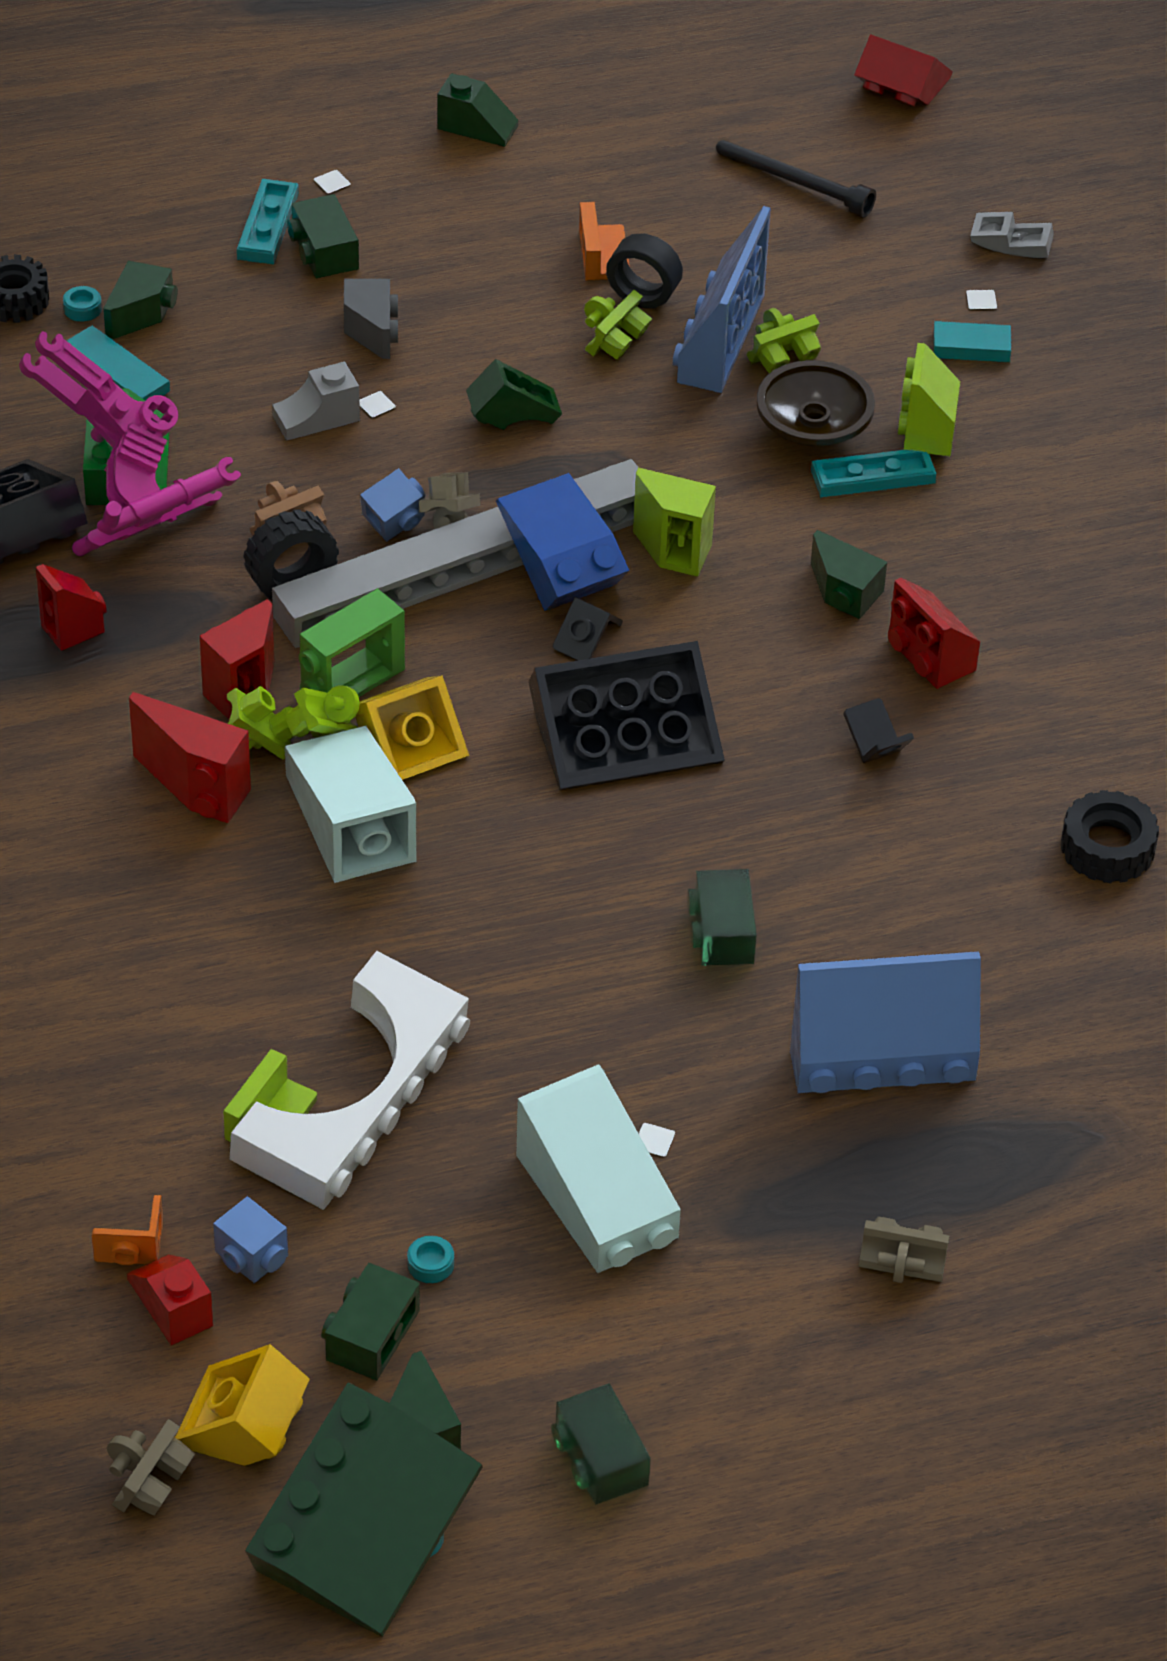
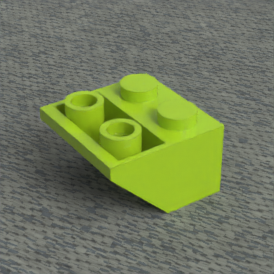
(928, 404)
(674, 520)

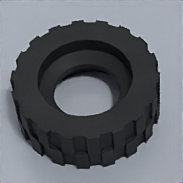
(279, 535)
(1106, 862)

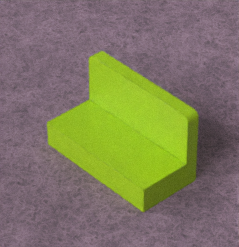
(271, 1088)

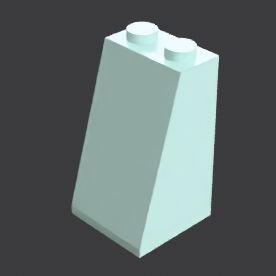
(353, 803)
(595, 1169)

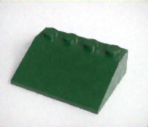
(363, 1510)

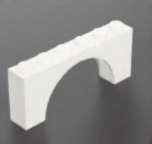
(321, 1150)

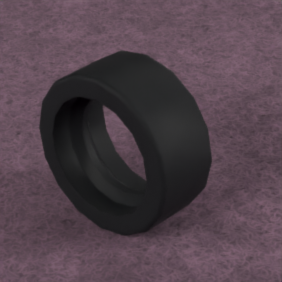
(655, 253)

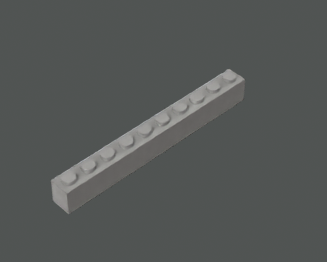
(436, 559)

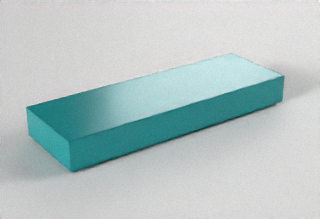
(267, 221)
(120, 364)
(872, 472)

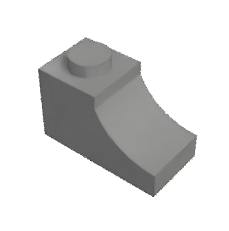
(322, 403)

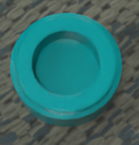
(82, 303)
(430, 1259)

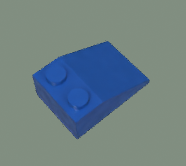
(562, 541)

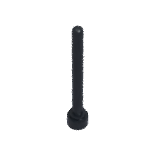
(858, 198)

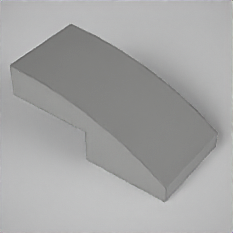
(1001, 234)

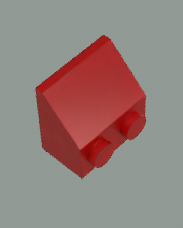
(902, 71)

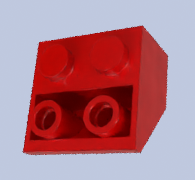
(930, 635)
(238, 655)

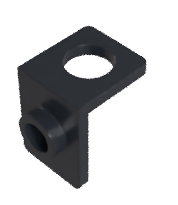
(582, 630)
(874, 731)

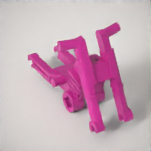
(136, 444)

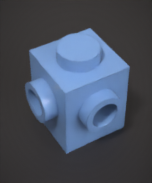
(393, 504)
(250, 1240)

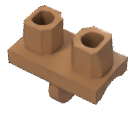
(288, 499)

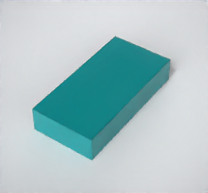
(972, 341)

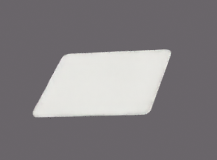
(332, 181)
(981, 299)
(376, 404)
(656, 1138)

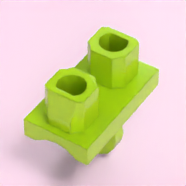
(609, 321)
(783, 334)
(323, 712)
(256, 715)

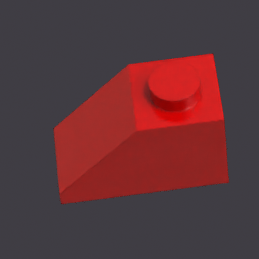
(68, 607)
(174, 1297)

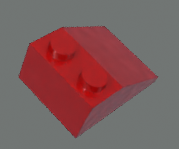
(192, 756)

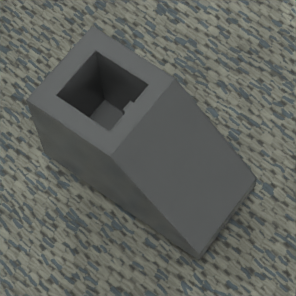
(368, 314)

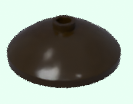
(815, 403)

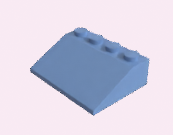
(725, 310)
(886, 1022)

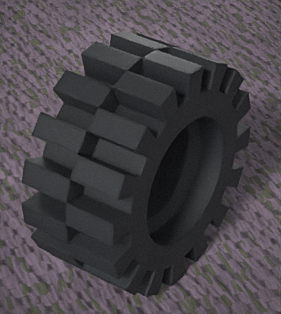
(32, 288)

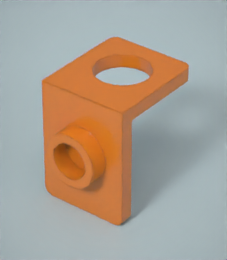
(130, 1246)

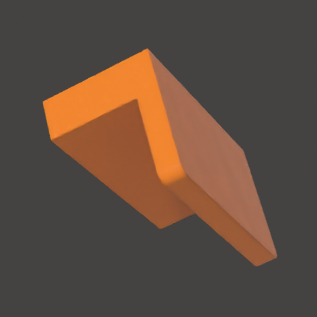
(597, 242)

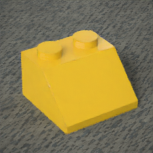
(414, 726)
(244, 1407)

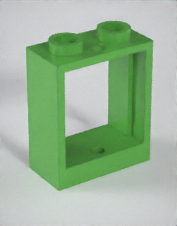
(368, 618)

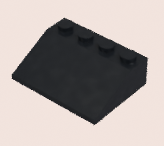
(36, 507)
(626, 715)

